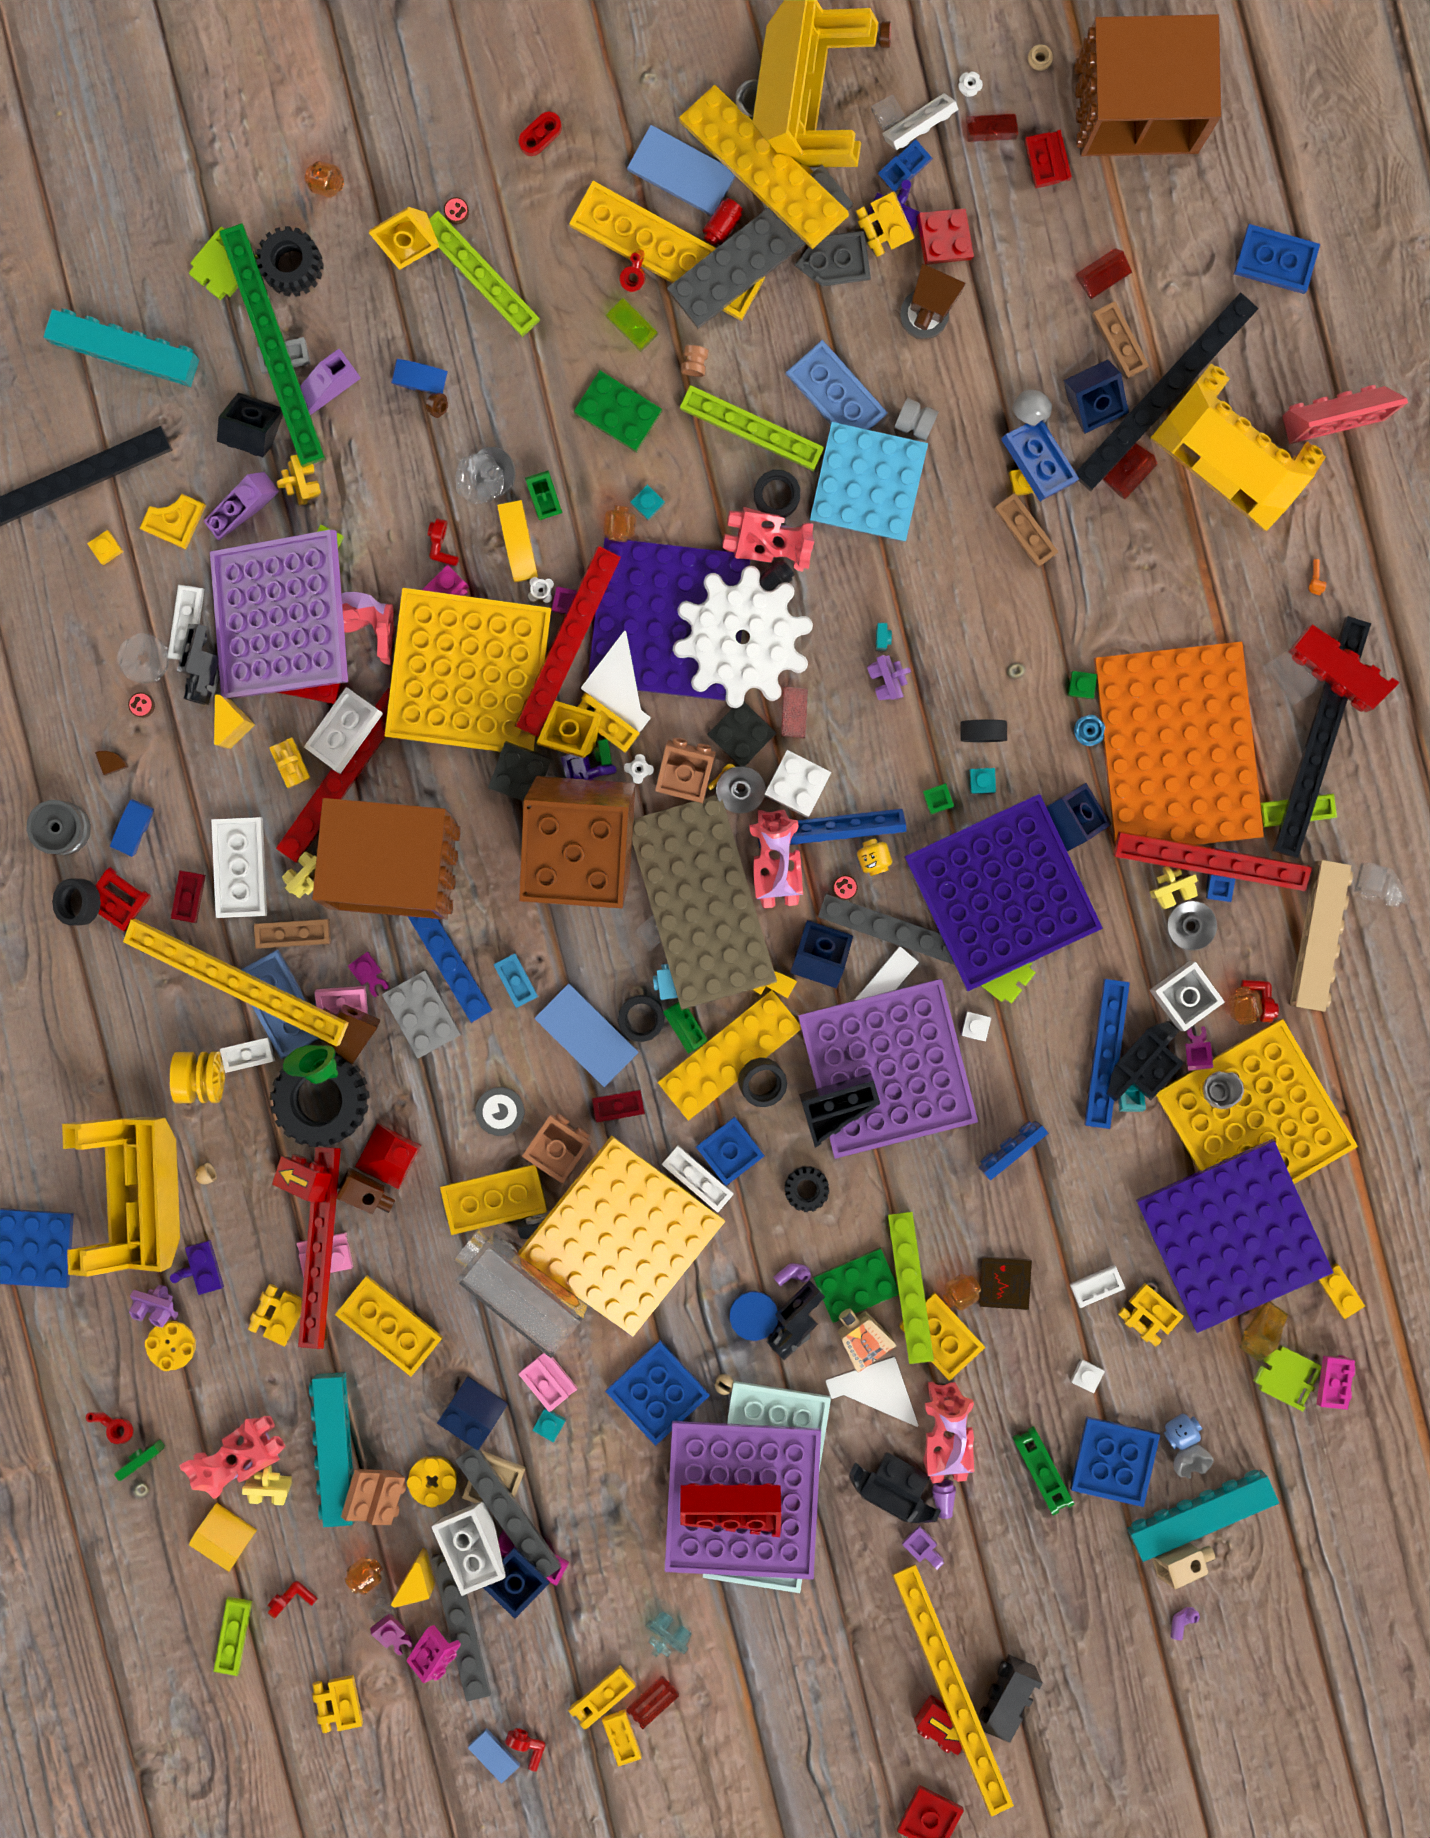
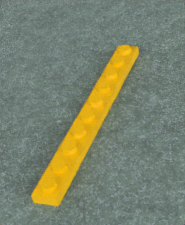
(235, 982)
(952, 1690)

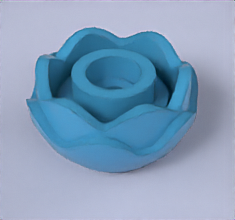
(1097, 730)

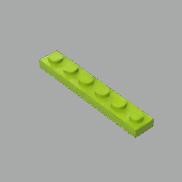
(483, 276)
(751, 428)
(911, 1288)

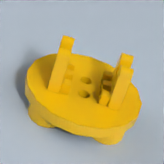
(161, 1352)

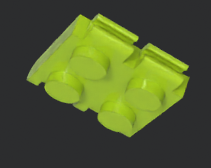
(214, 265)
(1005, 985)
(1287, 1376)

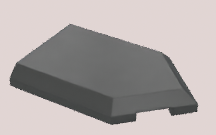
(837, 260)

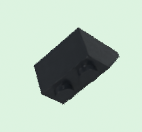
(249, 425)

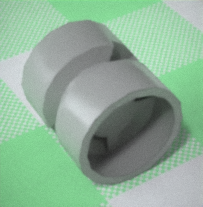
(916, 419)

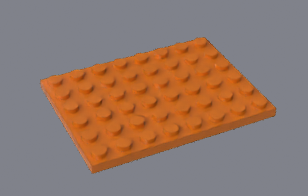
(1180, 744)

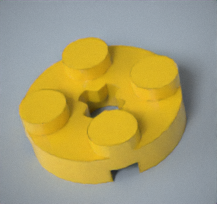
(432, 1466)

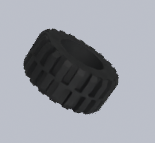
(325, 1133)

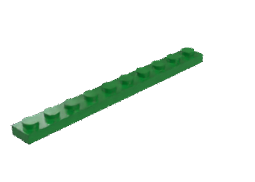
(272, 345)

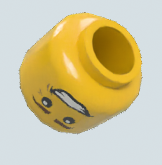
(874, 857)

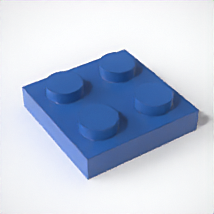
(730, 1151)

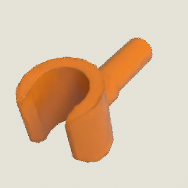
(1316, 586)

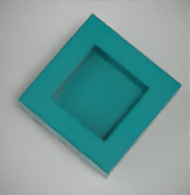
(647, 502)
(883, 637)
(982, 780)
(1132, 1101)
(549, 1425)

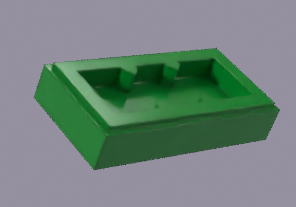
(685, 1027)
(138, 1459)

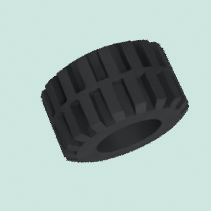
(276, 247)

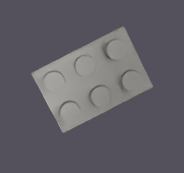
(421, 1014)

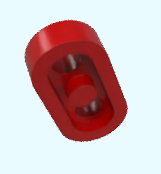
(537, 133)

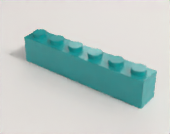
(121, 348)
(332, 1444)
(1202, 1515)

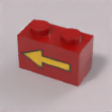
(301, 1178)
(936, 1724)

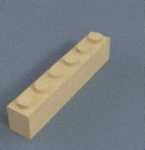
(1320, 935)

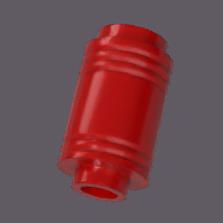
(722, 222)

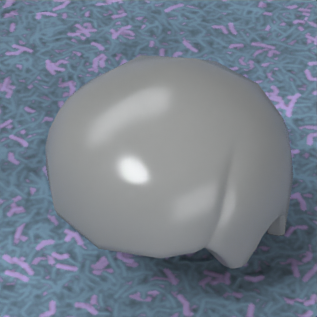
(746, 97)
(1032, 407)
(1223, 1090)
(1192, 1459)

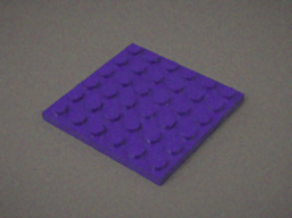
(645, 603)
(1003, 892)
(1234, 1236)

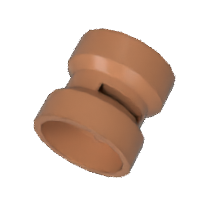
(695, 358)

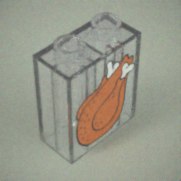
(518, 1290)

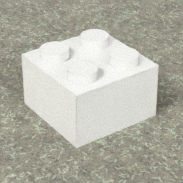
(797, 784)
(1187, 996)

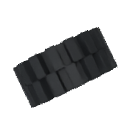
(815, 1201)

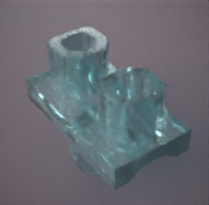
(677, 1640)

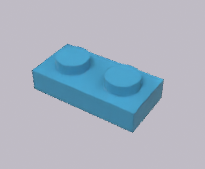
(516, 980)

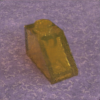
(1264, 1331)

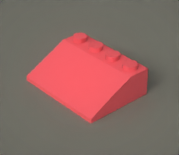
(1341, 413)

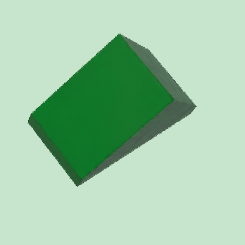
(543, 495)

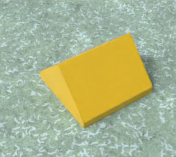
(405, 236)
(229, 723)
(570, 730)
(222, 1537)
(417, 1583)

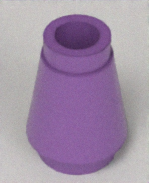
(944, 1498)

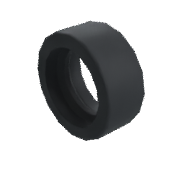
(784, 476)
(983, 730)
(62, 904)
(633, 1035)
(769, 1098)

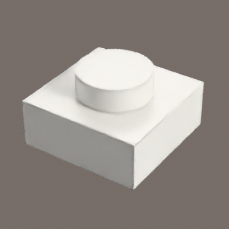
(975, 1026)
(1087, 1375)

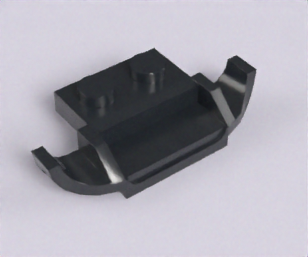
(1146, 1064)
(895, 1489)

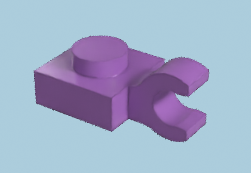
(921, 1546)

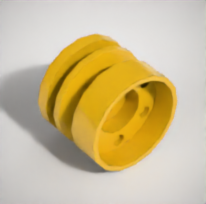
(196, 1077)

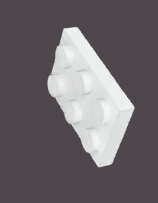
(343, 730)

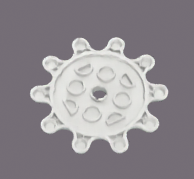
(736, 609)

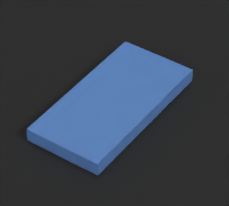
(681, 170)
(835, 389)
(282, 1034)
(586, 1035)

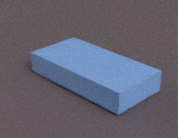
(493, 1755)

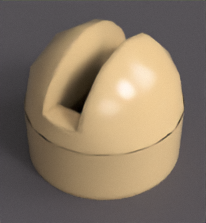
(206, 1174)
(725, 1379)

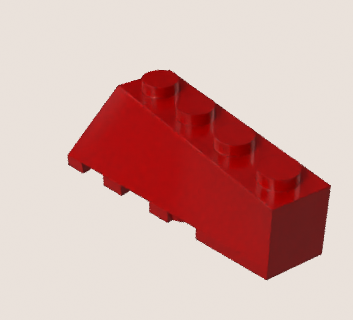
(1341, 669)
(732, 1507)

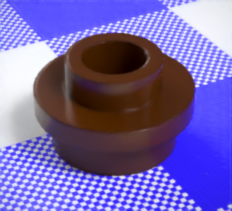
(437, 404)

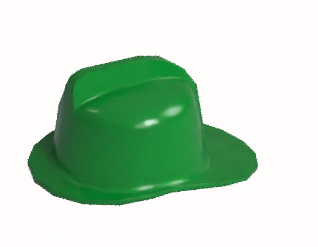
(312, 1063)

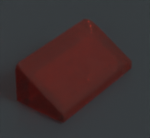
(992, 127)
(1104, 272)
(1130, 471)
(794, 712)

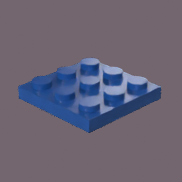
(35, 1247)
(657, 1392)
(1115, 1461)

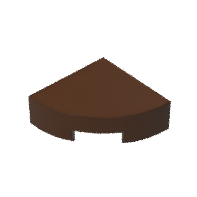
(110, 762)

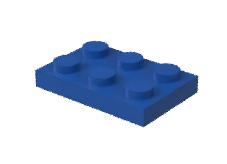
(1276, 259)
(1040, 459)
(1012, 1149)

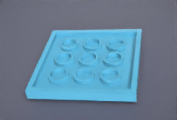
(868, 481)

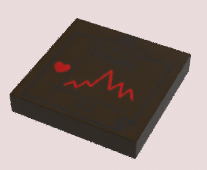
(1005, 1283)

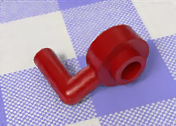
(637, 260)
(437, 532)
(1269, 1007)
(113, 1427)
(278, 1603)
(522, 1742)

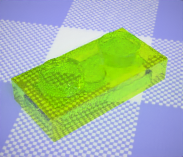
(631, 324)

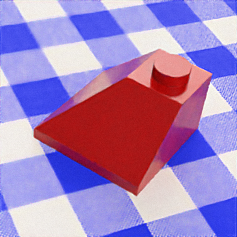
(388, 1156)

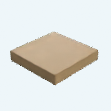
(508, 1472)

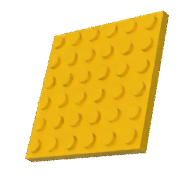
(464, 669)
(1278, 1103)
(621, 1236)

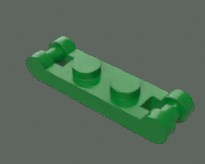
(1043, 1471)

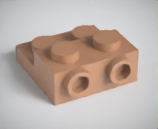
(685, 770)
(557, 1147)
(374, 1496)

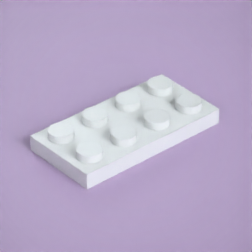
(239, 867)

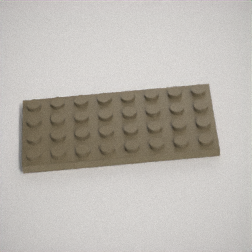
(701, 902)

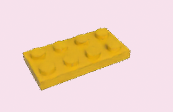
(493, 1199)
(389, 1325)

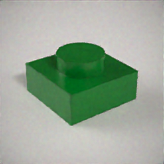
(1082, 685)
(603, 752)
(938, 799)

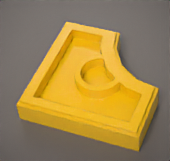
(174, 522)

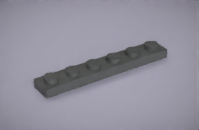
(884, 927)
(507, 1511)
(462, 1628)

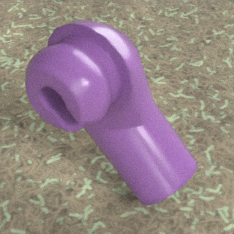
(793, 1271)
(1182, 1618)

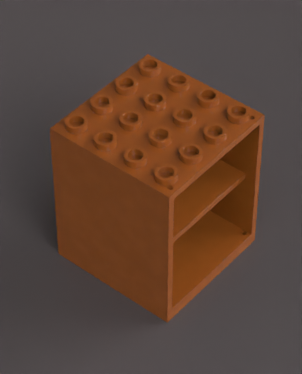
(1148, 85)
(577, 842)
(386, 859)

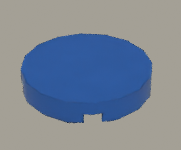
(753, 1315)

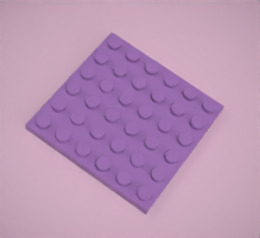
(279, 615)
(909, 1051)
(753, 1456)

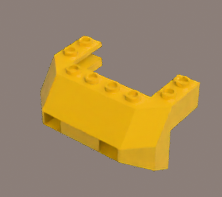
(794, 77)
(1234, 455)
(139, 1194)

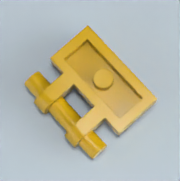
(892, 221)
(1156, 1309)
(284, 1317)
(344, 1701)

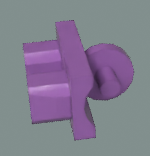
(885, 668)
(154, 1302)

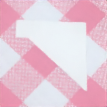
(615, 685)
(878, 1387)

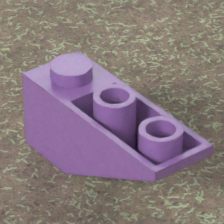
(328, 380)
(241, 504)

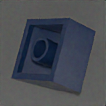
(1097, 395)
(1077, 816)
(821, 954)
(472, 1413)
(519, 1586)

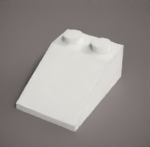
(470, 1547)

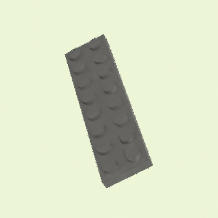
(742, 260)

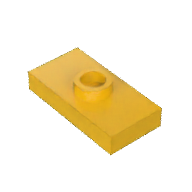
(621, 1737)

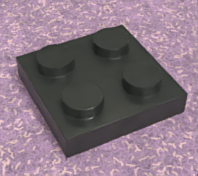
(741, 734)
(517, 770)

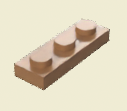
(1120, 340)
(1026, 530)
(292, 933)

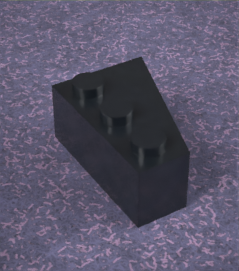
(837, 1105)
(1009, 1698)

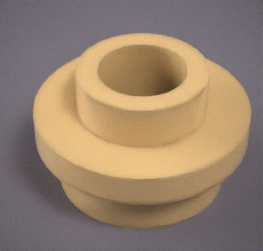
(1040, 50)

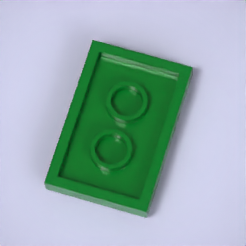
(618, 411)
(857, 1284)

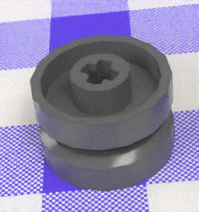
(44, 823)

